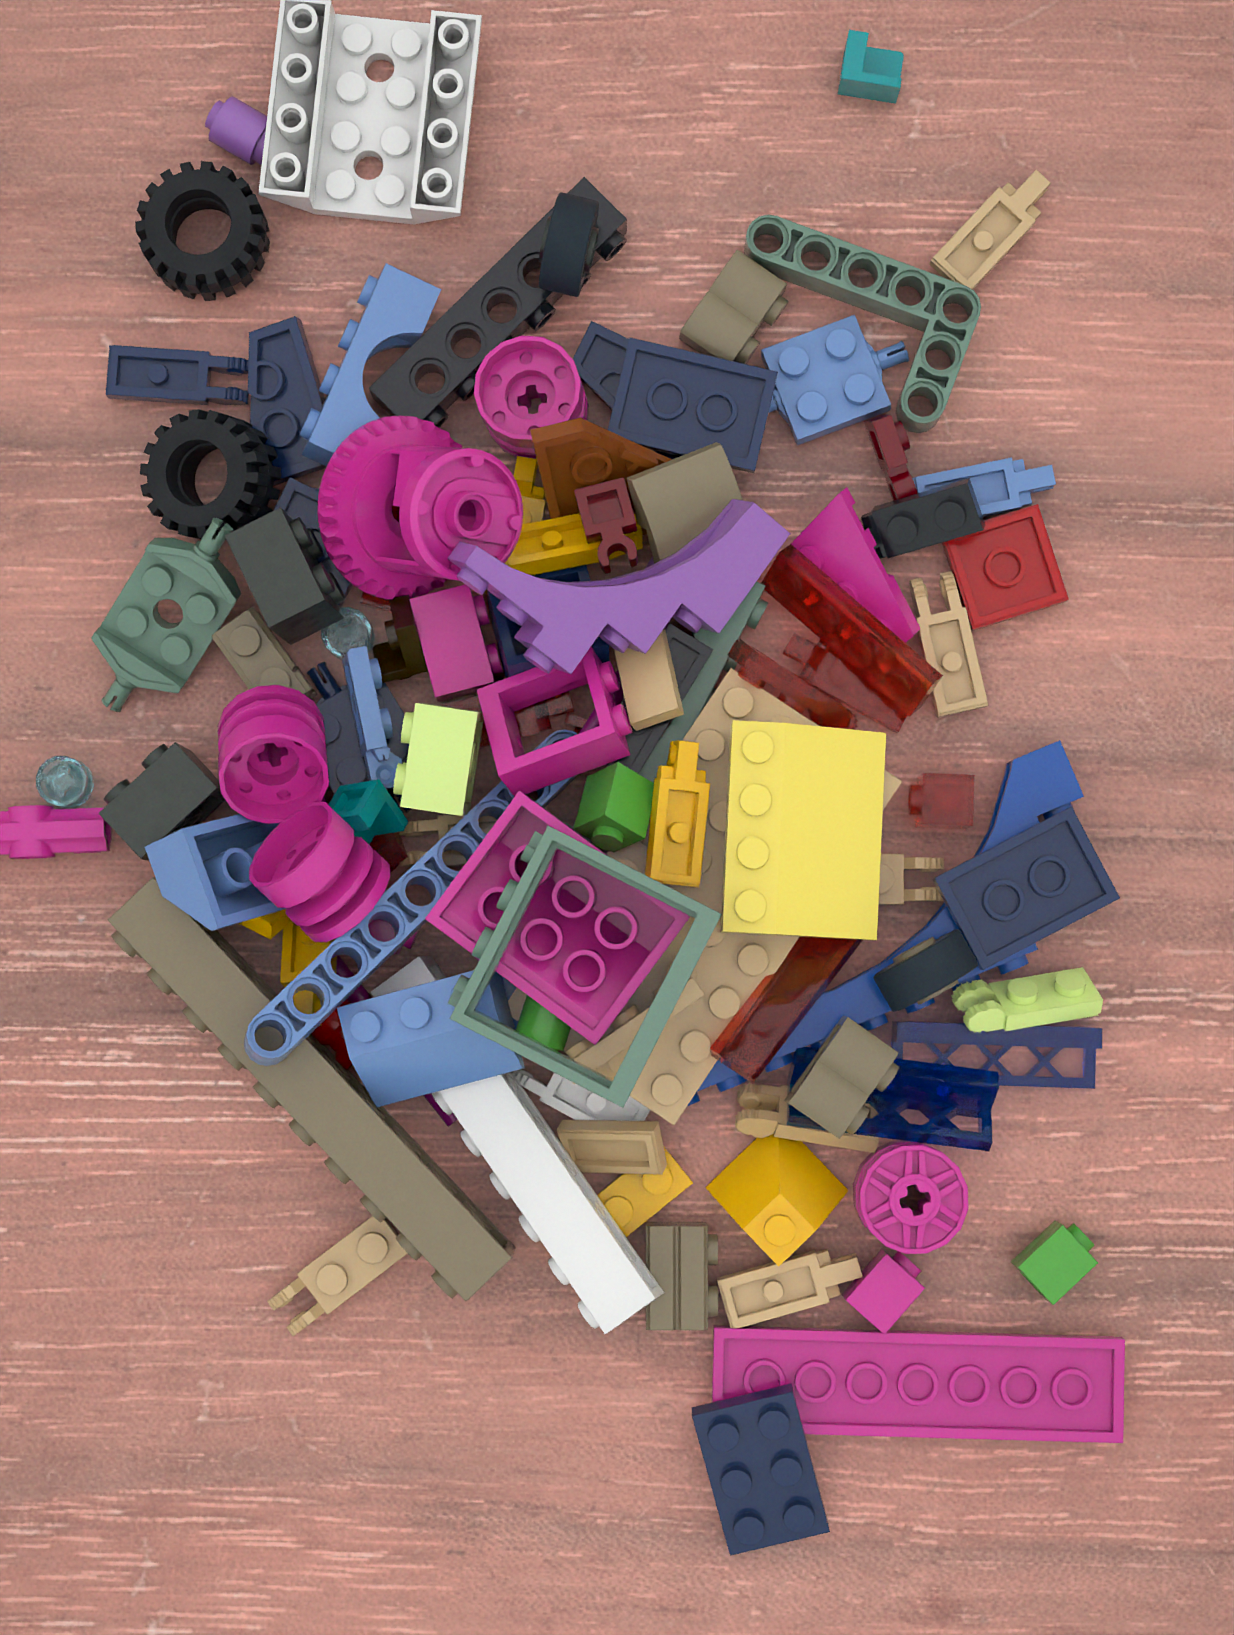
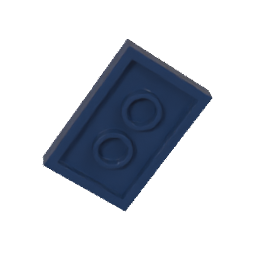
(691, 400)
(1026, 888)
(760, 1469)

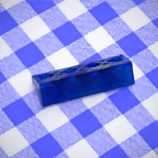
(1038, 1036)
(932, 1089)

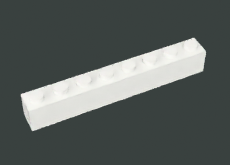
(544, 1185)

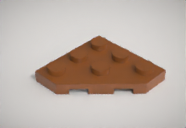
(583, 455)

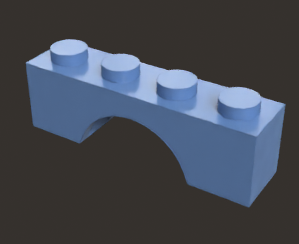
(392, 318)

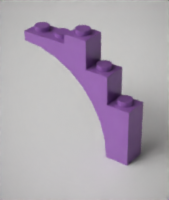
(694, 586)

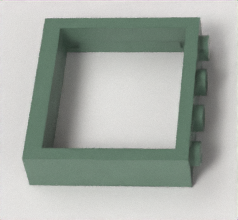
(494, 943)

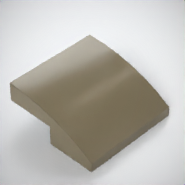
(682, 497)

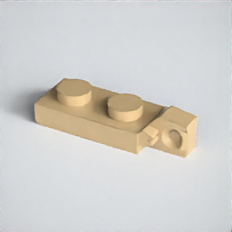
(990, 232)
(782, 1290)

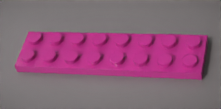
(932, 1381)

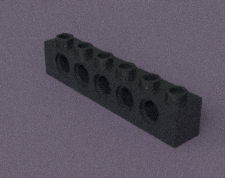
(469, 318)

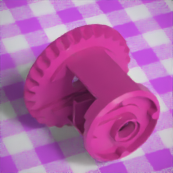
(442, 498)

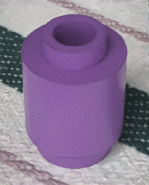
(237, 129)

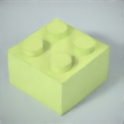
(439, 758)

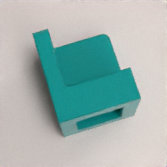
(869, 70)
(368, 809)

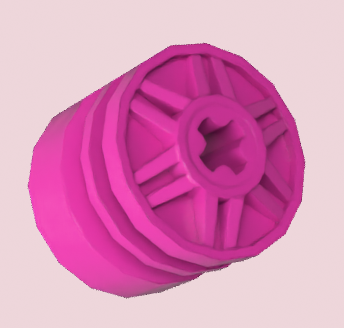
(524, 371)
(271, 753)
(319, 872)
(885, 1179)

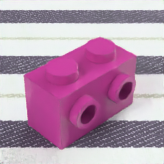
(454, 641)

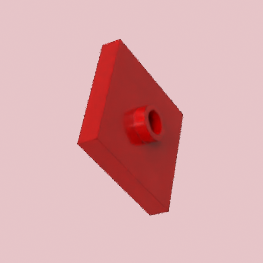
(1006, 569)

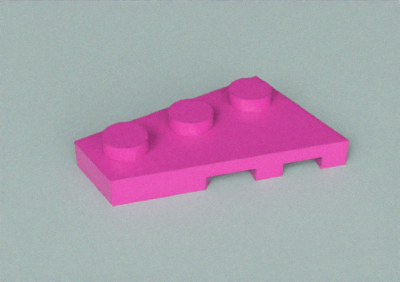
(847, 555)

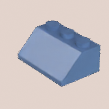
(208, 870)
(412, 1048)

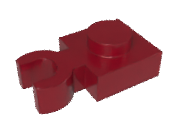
(889, 443)
(608, 517)

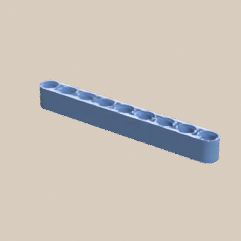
(395, 909)

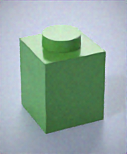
(615, 807)
(1056, 1260)

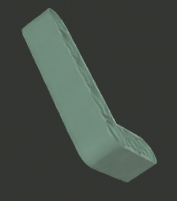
(879, 299)

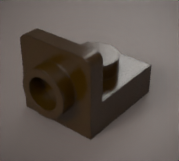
(403, 652)

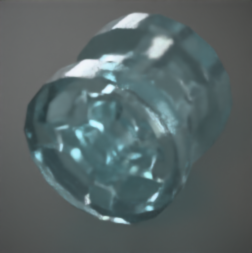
(357, 635)
(54, 780)

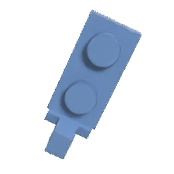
(997, 484)
(371, 723)

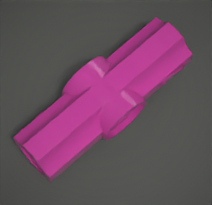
(43, 831)

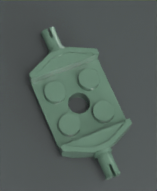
(143, 645)

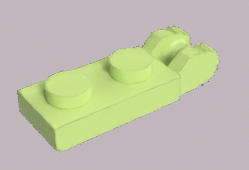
(1027, 1001)

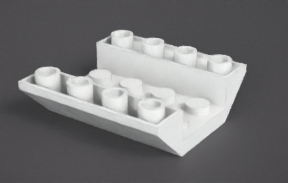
(332, 115)

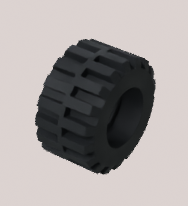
(189, 193)
(175, 463)

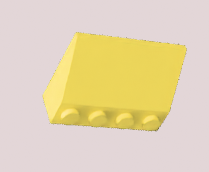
(803, 831)

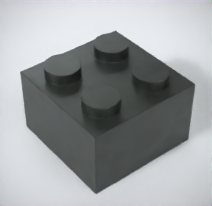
(285, 577)
(164, 798)

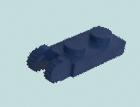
(171, 376)

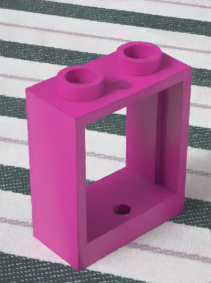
(566, 757)

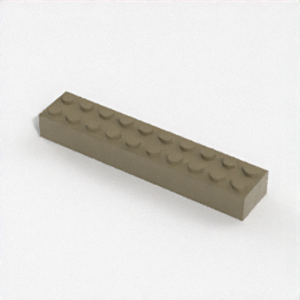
(318, 1093)

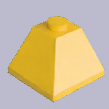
(777, 1194)

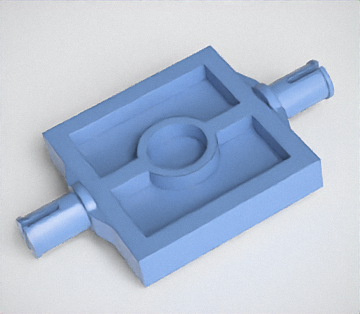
(829, 379)

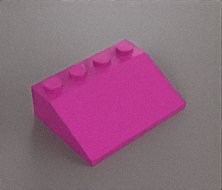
(583, 934)

